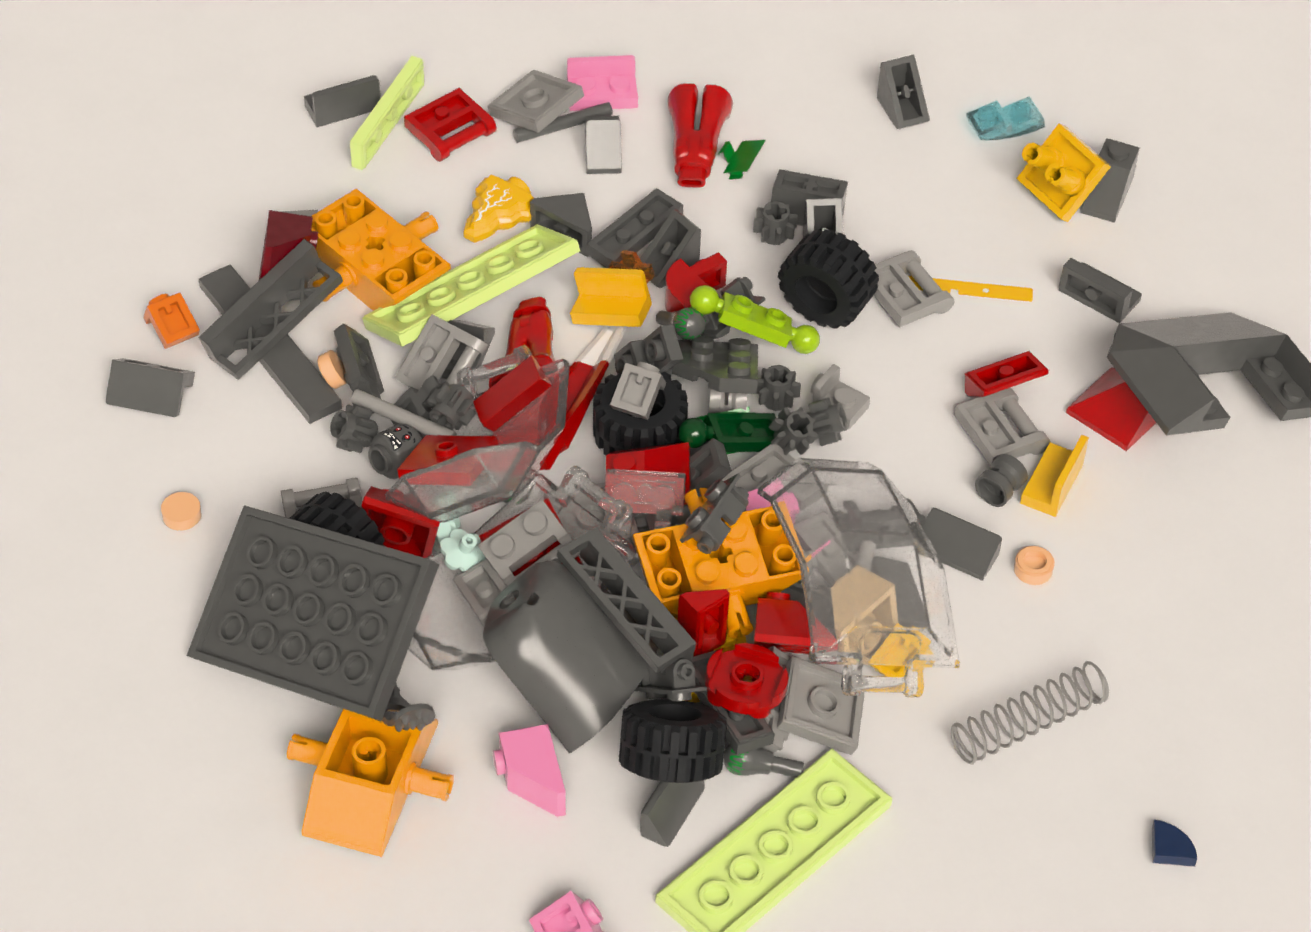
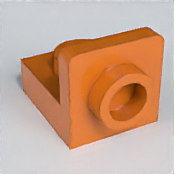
(171, 319)

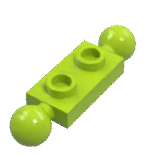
(755, 319)

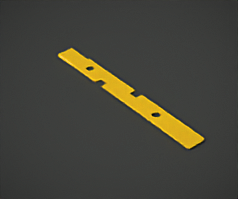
(976, 289)

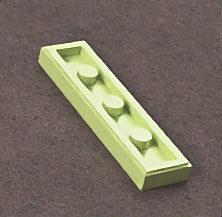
(387, 113)

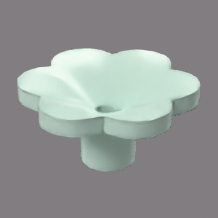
(461, 550)

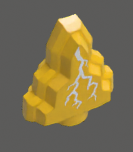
(498, 207)

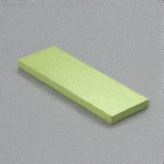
(472, 283)
(775, 848)

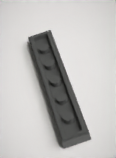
(285, 360)

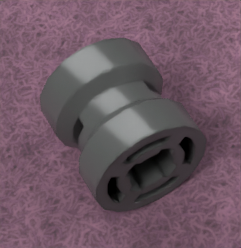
(999, 482)

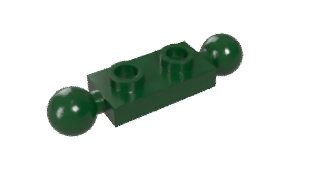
(735, 430)

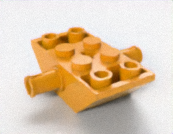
(374, 252)
(748, 562)
(365, 780)

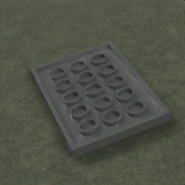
(313, 611)

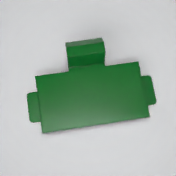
(742, 159)

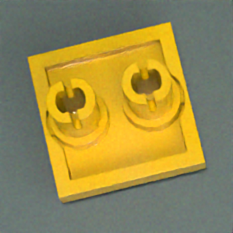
(1062, 171)

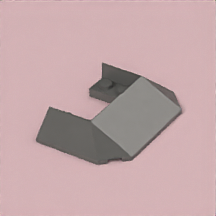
(1166, 357)

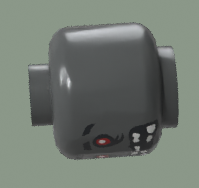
(391, 449)

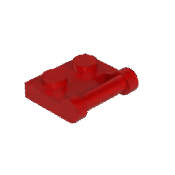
(446, 115)

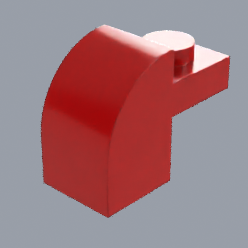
(684, 279)

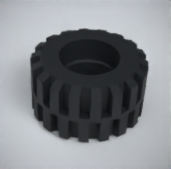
(828, 278)
(621, 431)
(340, 516)
(672, 740)

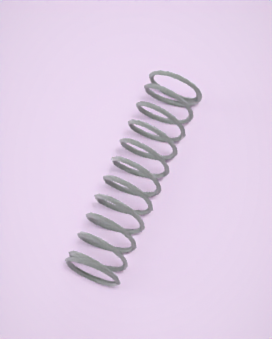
(1011, 735)

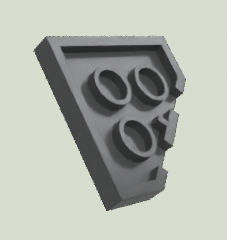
(725, 365)

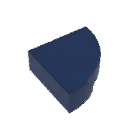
(1172, 845)

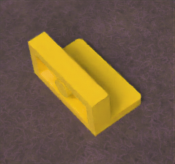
(611, 297)
(1054, 477)

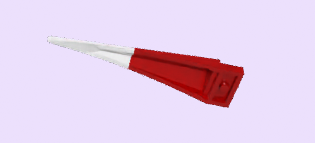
(584, 378)

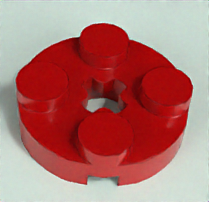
(742, 697)

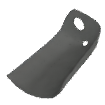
(563, 653)

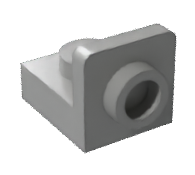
(829, 386)
(638, 389)

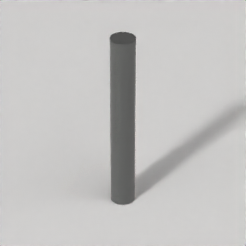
(564, 122)

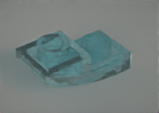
(1000, 123)

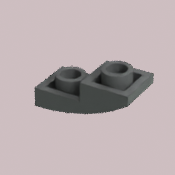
(658, 349)

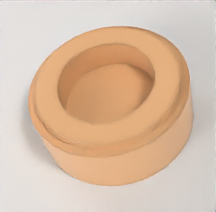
(332, 369)
(181, 511)
(1034, 565)

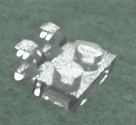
(648, 493)

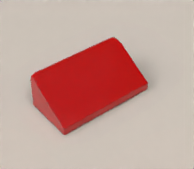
(1003, 374)
(511, 394)
(705, 618)

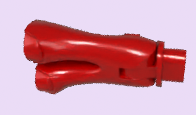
(696, 149)
(532, 328)

